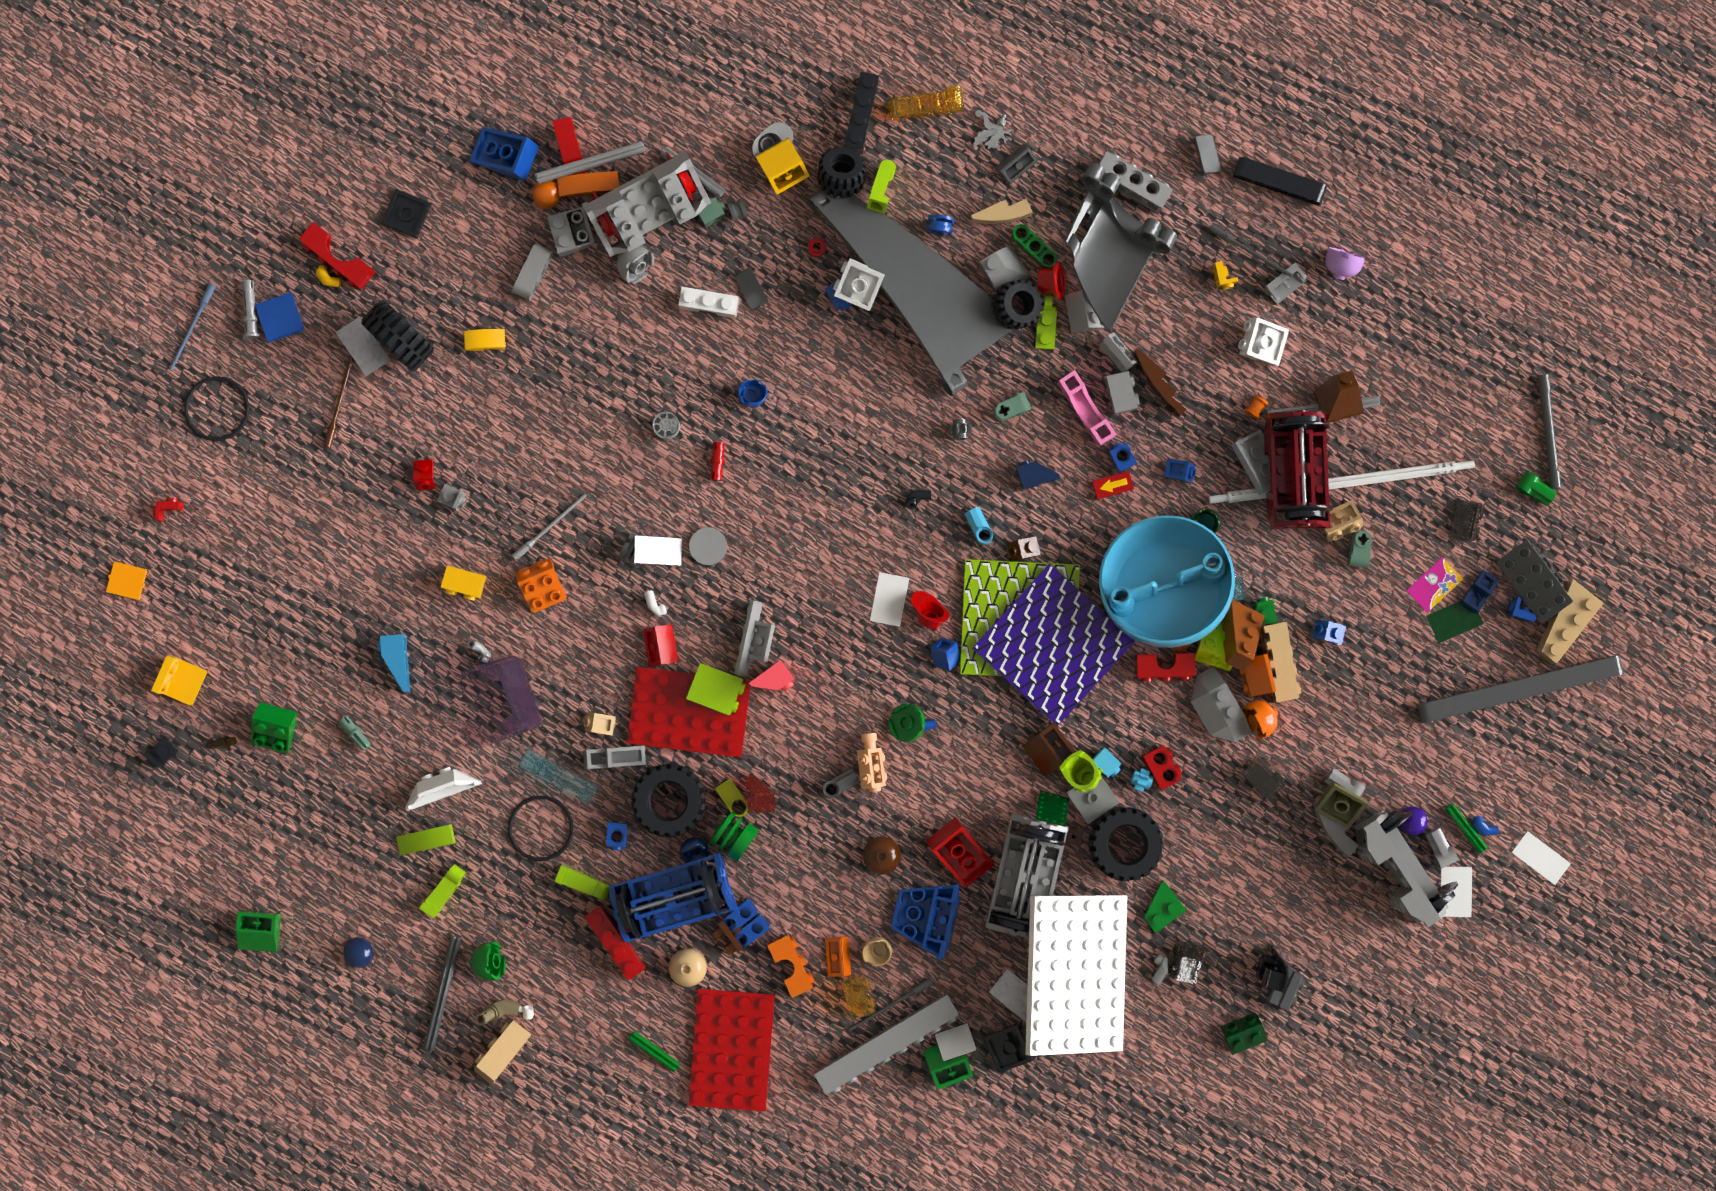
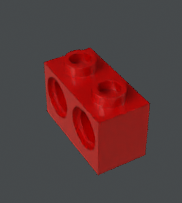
(1158, 769)

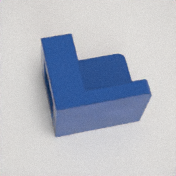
(945, 654)

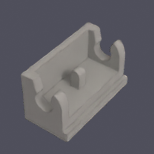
(1285, 285)

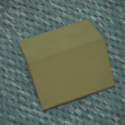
(1340, 805)

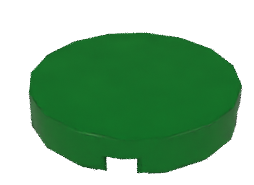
(907, 722)

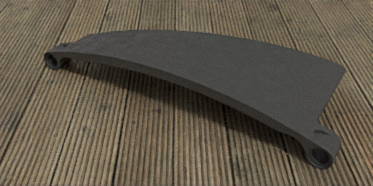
(932, 296)

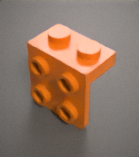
(540, 585)

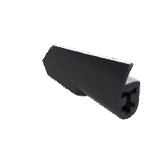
(1276, 976)

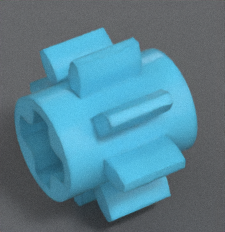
(1141, 780)

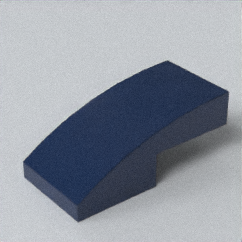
(1479, 591)

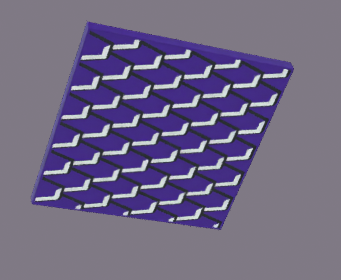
(1053, 644)

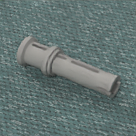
(249, 319)

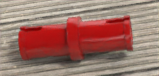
(717, 461)

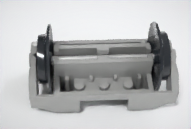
(1383, 843)
(1022, 855)

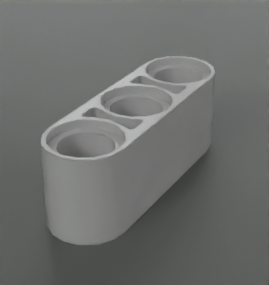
(532, 271)

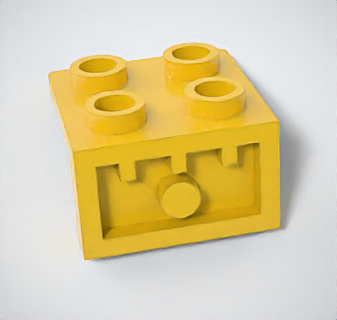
(179, 680)

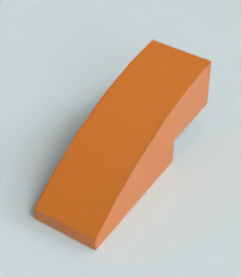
(586, 183)

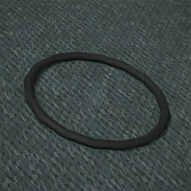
(187, 404)
(540, 858)

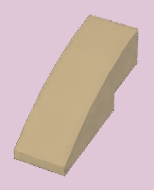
(1003, 213)

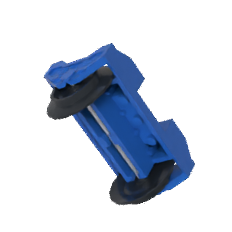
(652, 904)

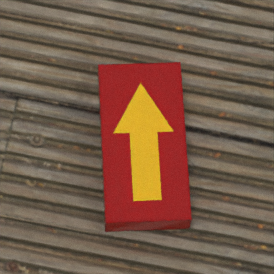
(1112, 485)

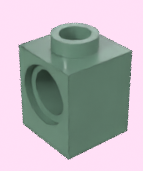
(712, 212)

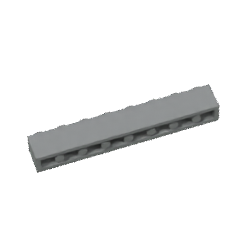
(886, 1043)

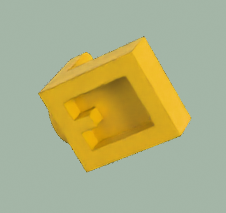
(1220, 274)

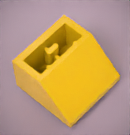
(782, 166)

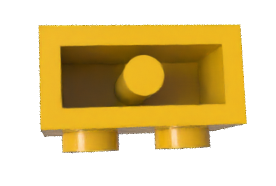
(463, 582)

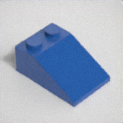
(504, 153)

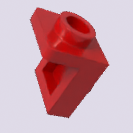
(423, 474)
(170, 504)

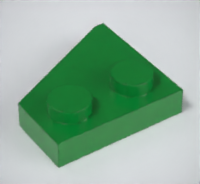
(1163, 908)

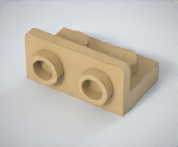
(1343, 521)

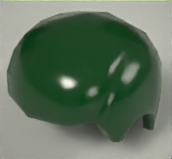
(1208, 518)

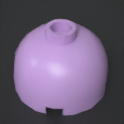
(1343, 263)

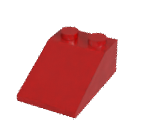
(959, 852)

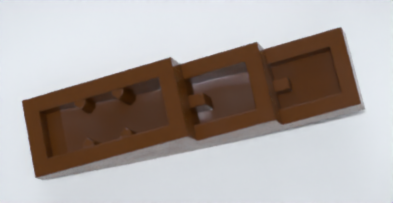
(1154, 376)

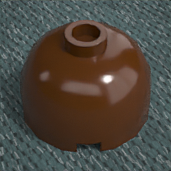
(881, 855)

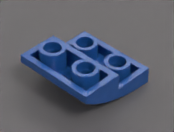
(279, 317)

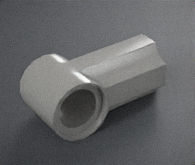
(1339, 778)
(1442, 851)

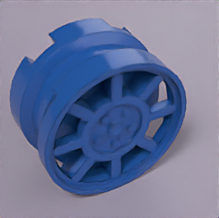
(939, 224)

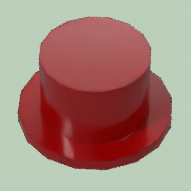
(1052, 280)

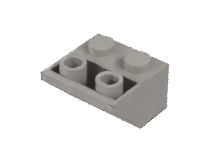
(571, 231)
(1081, 314)

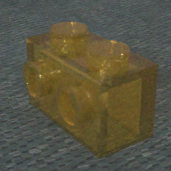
(857, 996)

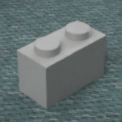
(1121, 392)

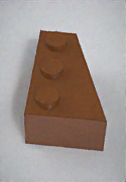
(1242, 634)

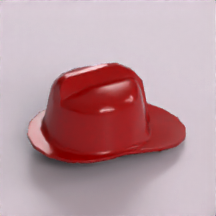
(929, 610)

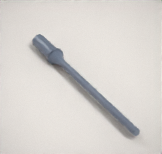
(203, 302)

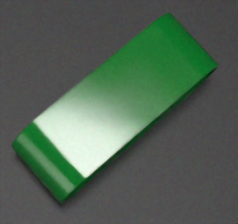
(1031, 238)

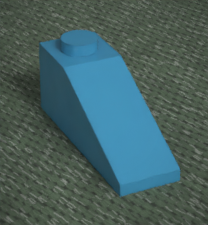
(394, 652)

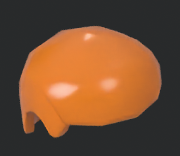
(545, 194)

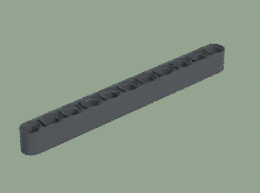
(1520, 689)

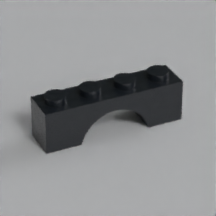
(861, 111)

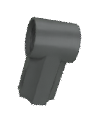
(842, 783)

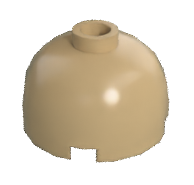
(687, 967)

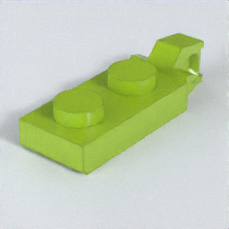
(1046, 326)

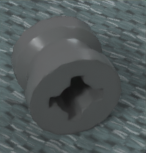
(737, 209)

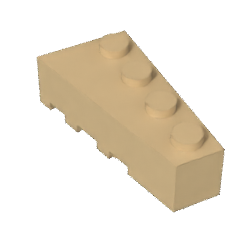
(1568, 623)
(1276, 644)

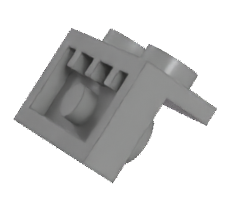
(1118, 352)

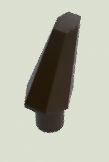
(224, 742)

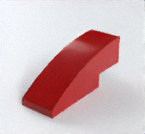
(567, 141)

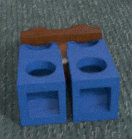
(735, 929)

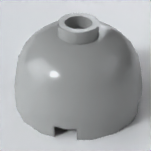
(634, 263)

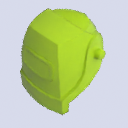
(1081, 771)

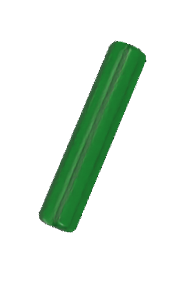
(1466, 828)
(654, 1051)

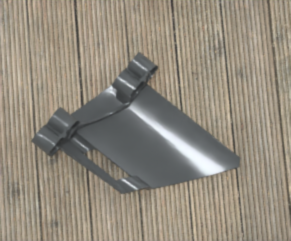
(1113, 247)

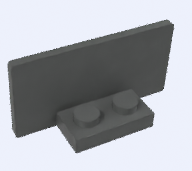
(1535, 581)

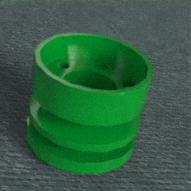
(734, 836)

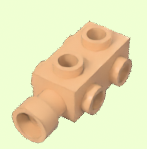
(871, 764)

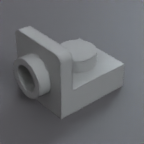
(452, 497)

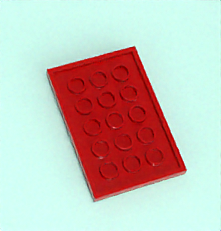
(669, 720)
(731, 1049)

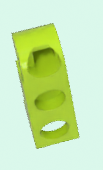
(885, 173)
(582, 882)
(443, 891)

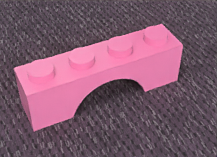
(1093, 420)

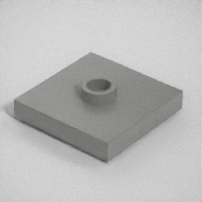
(1093, 802)

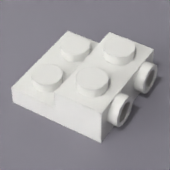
(858, 284)
(1263, 341)

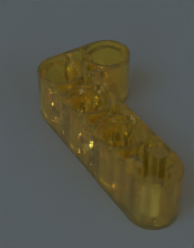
(927, 104)

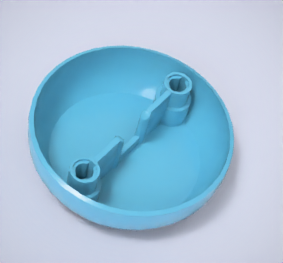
(1167, 581)

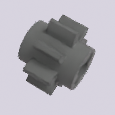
(960, 429)

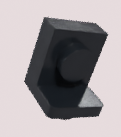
(161, 753)

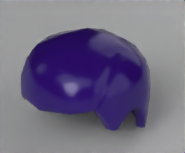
(1415, 823)

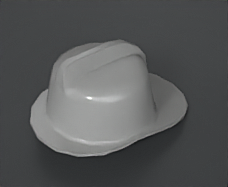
(770, 136)

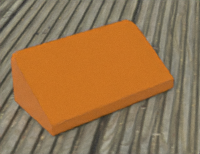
(838, 956)

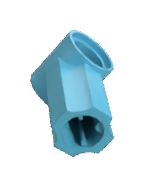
(978, 524)

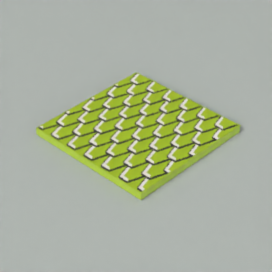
(988, 594)

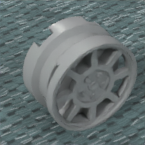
(666, 425)

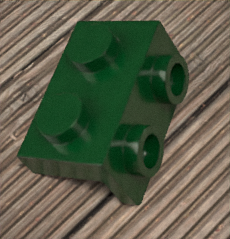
(1244, 1033)

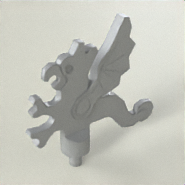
(995, 131)

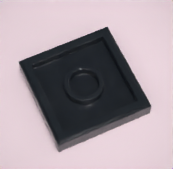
(406, 213)

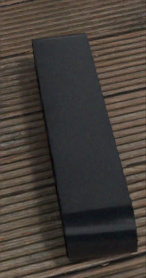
(1279, 181)

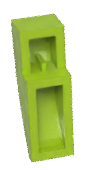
(426, 839)

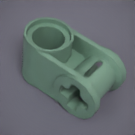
(1015, 406)
(1360, 554)

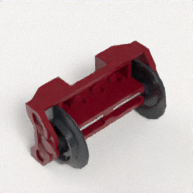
(1294, 449)

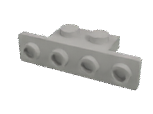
(755, 640)

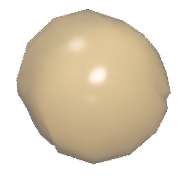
(877, 951)

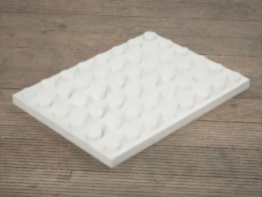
(1076, 974)

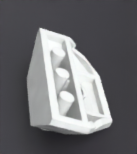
(440, 786)

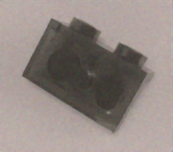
(1465, 520)
(1185, 962)

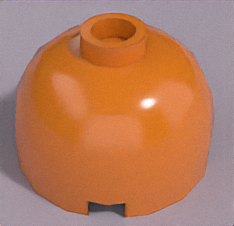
(1261, 718)

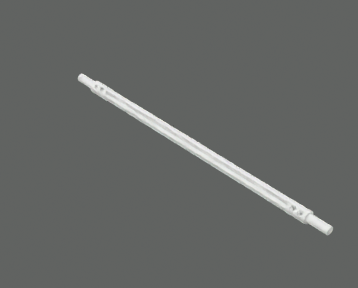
(1358, 479)

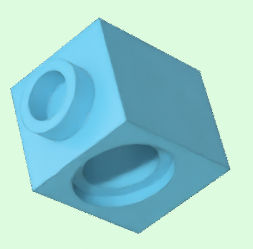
(1107, 762)

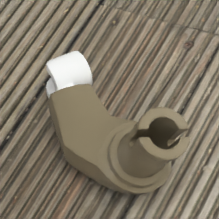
(503, 1007)

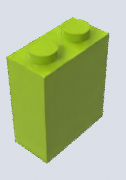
(716, 689)

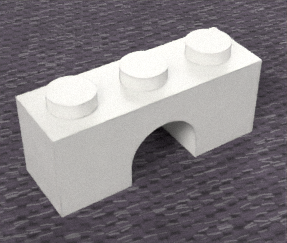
(708, 301)

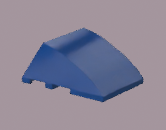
(927, 916)

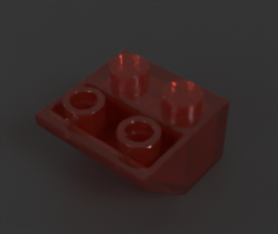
(761, 795)

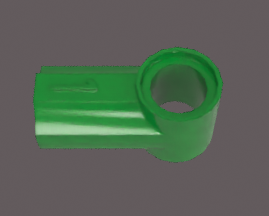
(1532, 486)

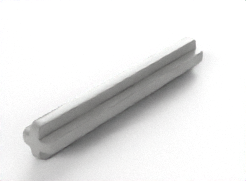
(706, 181)

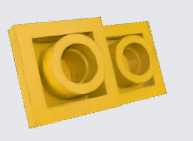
(484, 339)

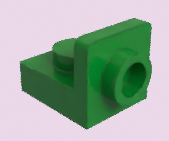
(1266, 608)

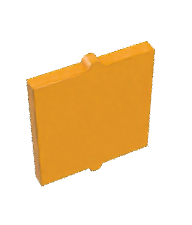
(126, 580)

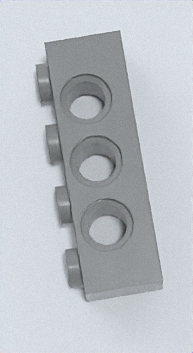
(1145, 180)

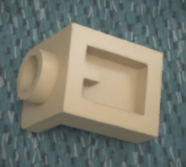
(599, 723)

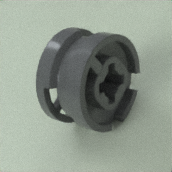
(628, 549)

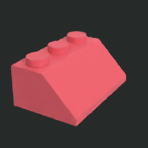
(774, 678)

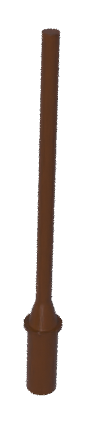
(332, 427)

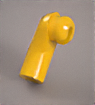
(324, 277)

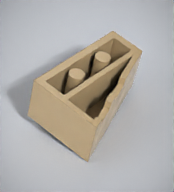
(501, 1051)

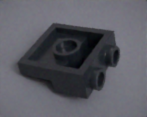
(1008, 1047)

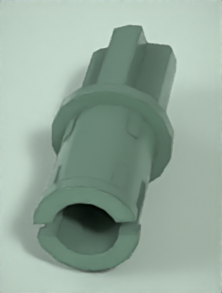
(354, 733)

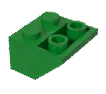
(273, 727)
(258, 930)
(948, 1071)

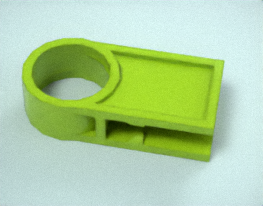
(729, 794)

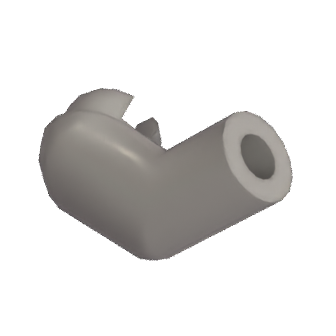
(478, 647)
(1162, 969)

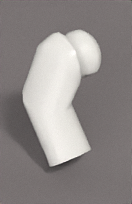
(652, 605)

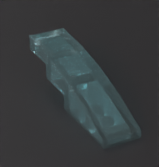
(558, 776)

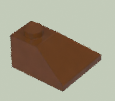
(1339, 397)

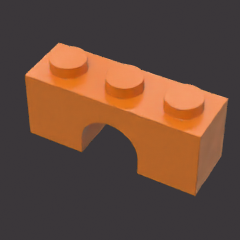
(785, 949)

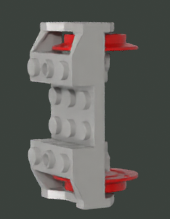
(647, 203)

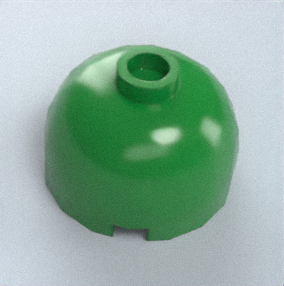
(487, 962)

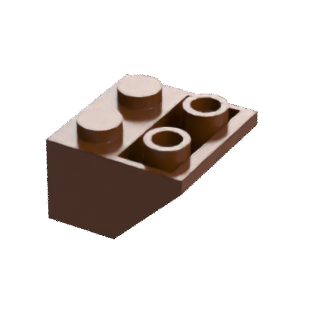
(1048, 749)

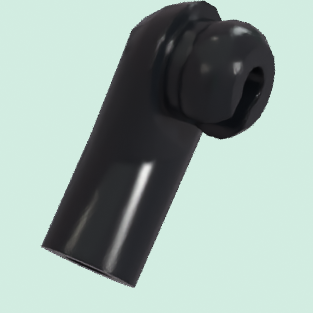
(916, 496)

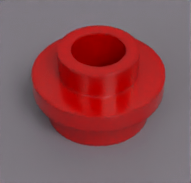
(816, 253)

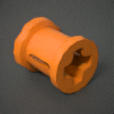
(1256, 406)

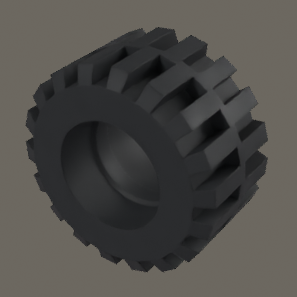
(841, 183)
(1031, 300)

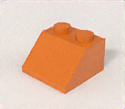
(1258, 677)

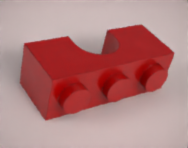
(1182, 667)

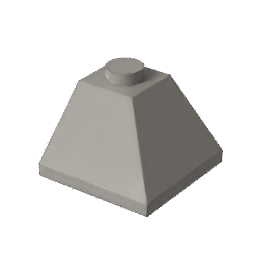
(1003, 267)

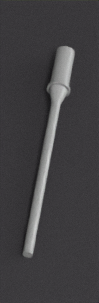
(528, 545)

